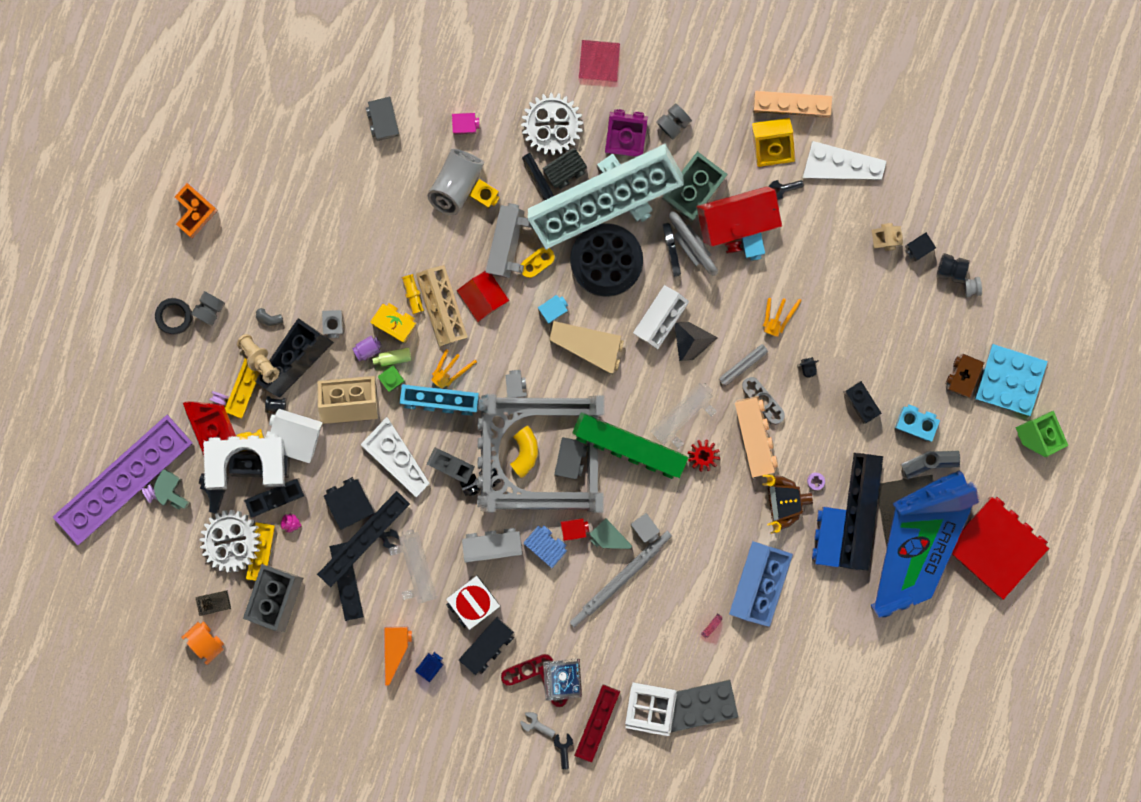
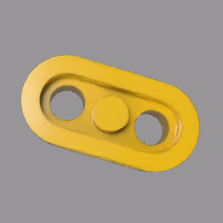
(537, 262)

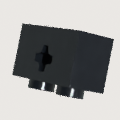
(862, 402)

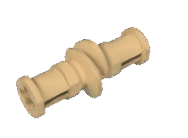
(257, 358)

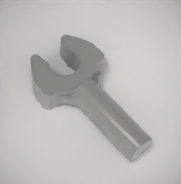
(537, 725)

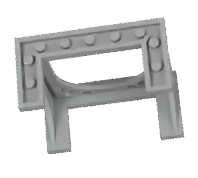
(497, 406)

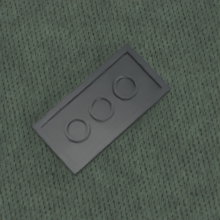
(701, 705)

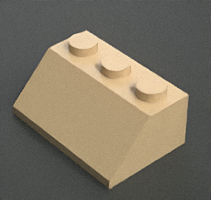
(347, 400)

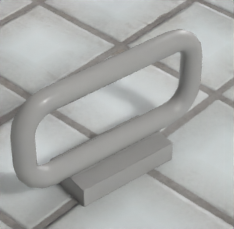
(692, 244)

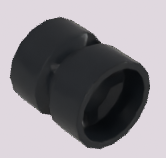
(953, 268)

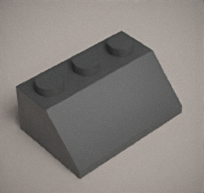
(273, 598)

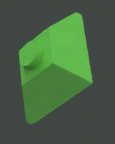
(1042, 434)

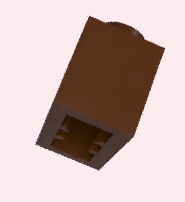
(973, 369)

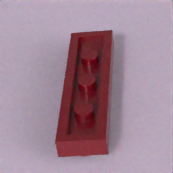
(597, 723)

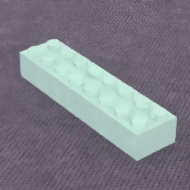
(605, 196)

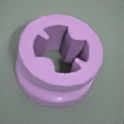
(218, 398)
(811, 485)
(149, 493)

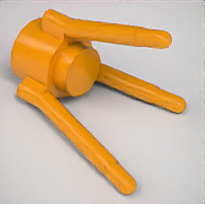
(773, 326)
(441, 378)

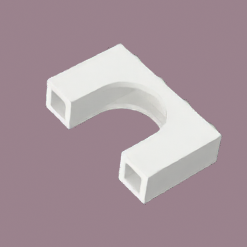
(219, 452)

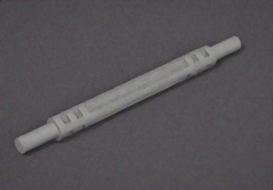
(619, 580)

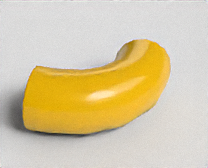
(527, 451)

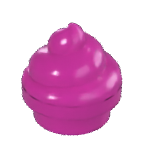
(290, 523)

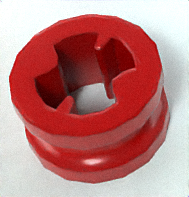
(733, 247)

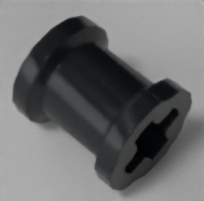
(274, 404)

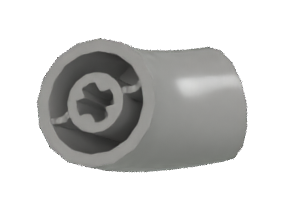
(455, 181)

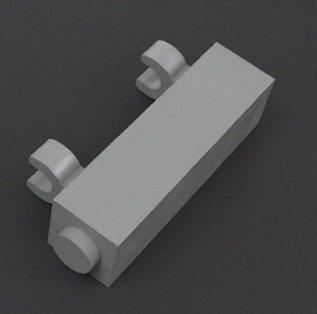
(506, 240)

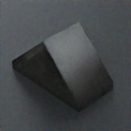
(213, 602)

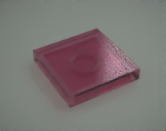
(599, 60)

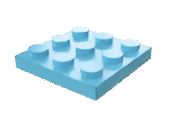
(1011, 380)

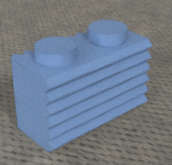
(545, 546)

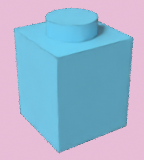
(753, 247)
(553, 308)

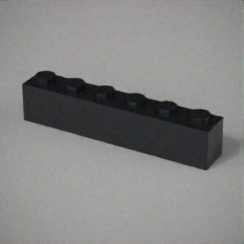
(861, 511)

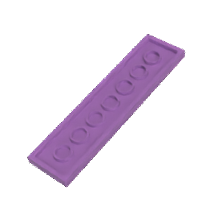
(122, 480)

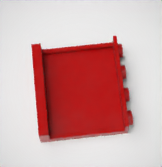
(998, 547)

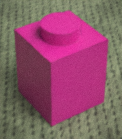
(465, 123)

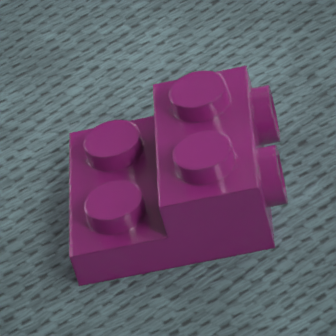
(626, 133)

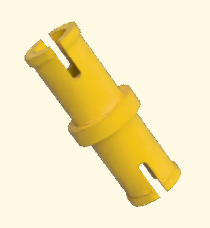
(412, 293)

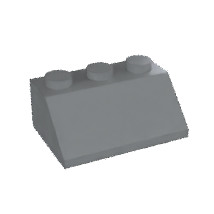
(492, 545)

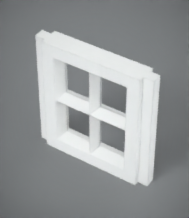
(648, 726)

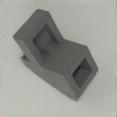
(450, 465)

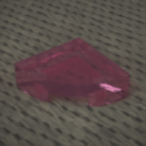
(712, 626)

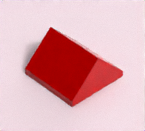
(482, 295)

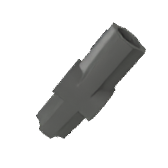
(918, 465)

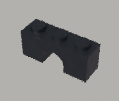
(275, 498)

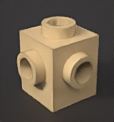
(887, 237)

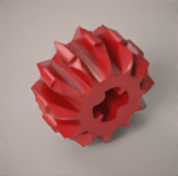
(706, 449)

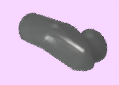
(268, 320)

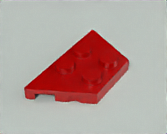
(209, 421)

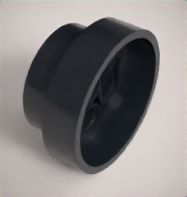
(605, 286)

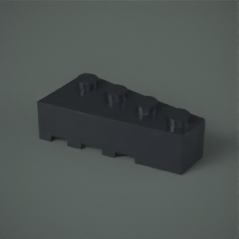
(295, 356)

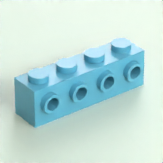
(439, 398)

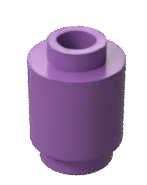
(367, 348)

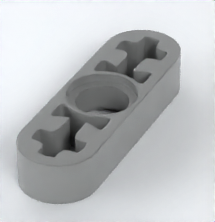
(758, 385)

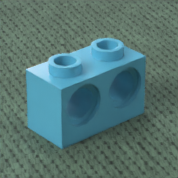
(916, 427)

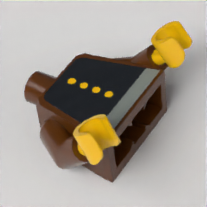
(785, 501)

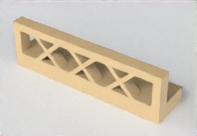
(438, 306)

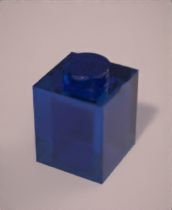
(430, 666)

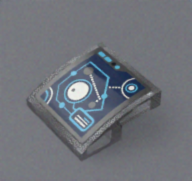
(562, 679)

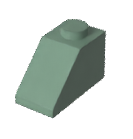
(608, 536)

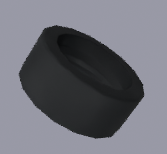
(159, 319)

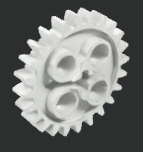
(551, 106)
(233, 557)

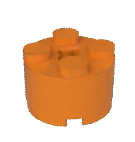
(203, 642)

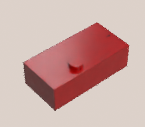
(739, 216)

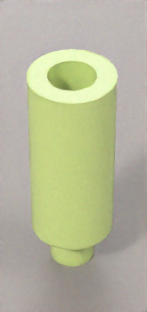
(393, 357)

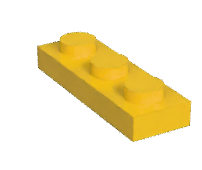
(242, 391)
(263, 555)

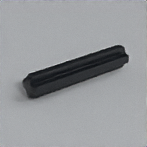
(537, 176)

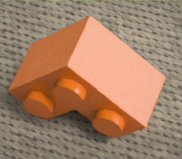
(198, 212)

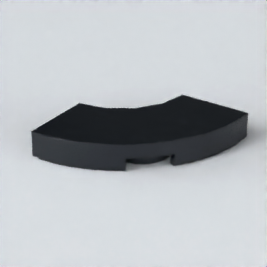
(671, 249)

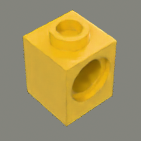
(479, 187)

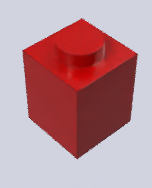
(574, 529)

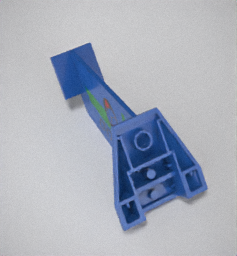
(922, 541)

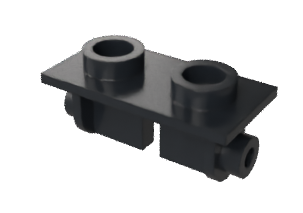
(808, 367)
(471, 487)

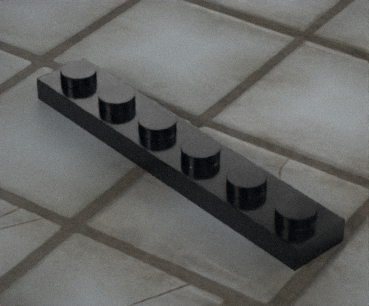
(363, 539)

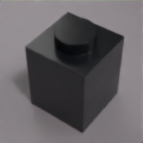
(919, 247)

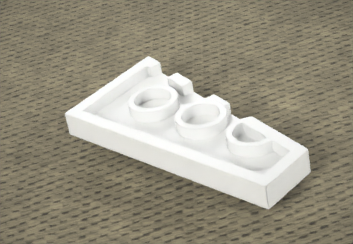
(837, 163)
(393, 454)

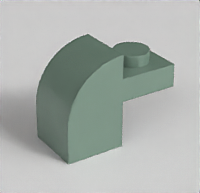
(165, 487)

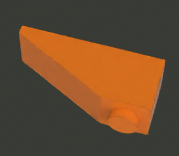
(396, 644)

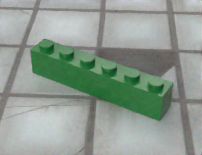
(629, 445)

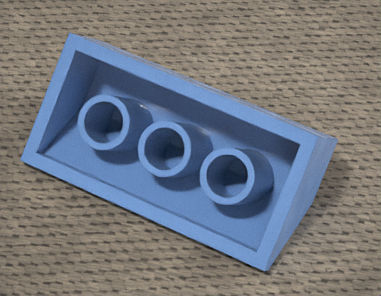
(760, 584)

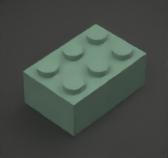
(700, 182)

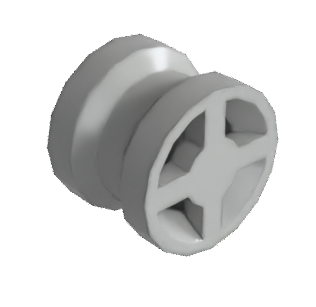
(972, 287)

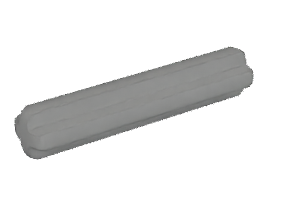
(744, 364)

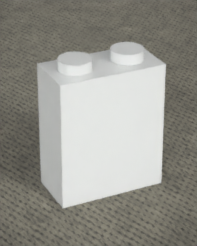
(298, 434)

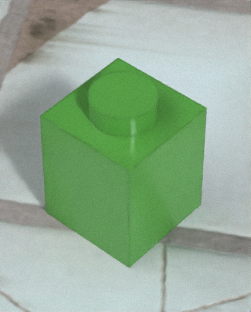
(391, 378)

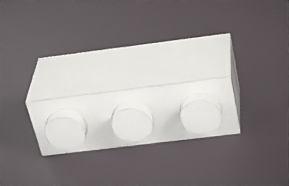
(661, 317)

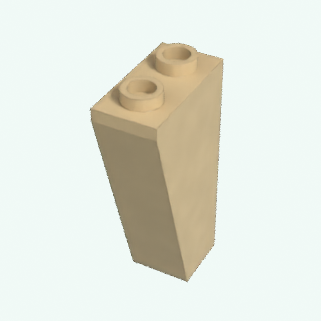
(589, 344)

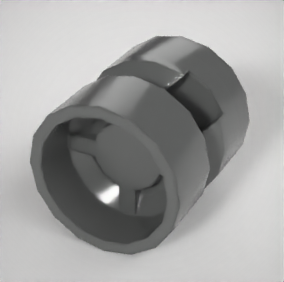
(667, 124)
(208, 308)

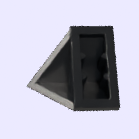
(691, 340)

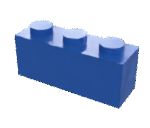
(829, 536)

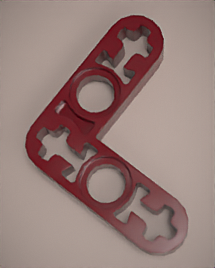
(524, 677)

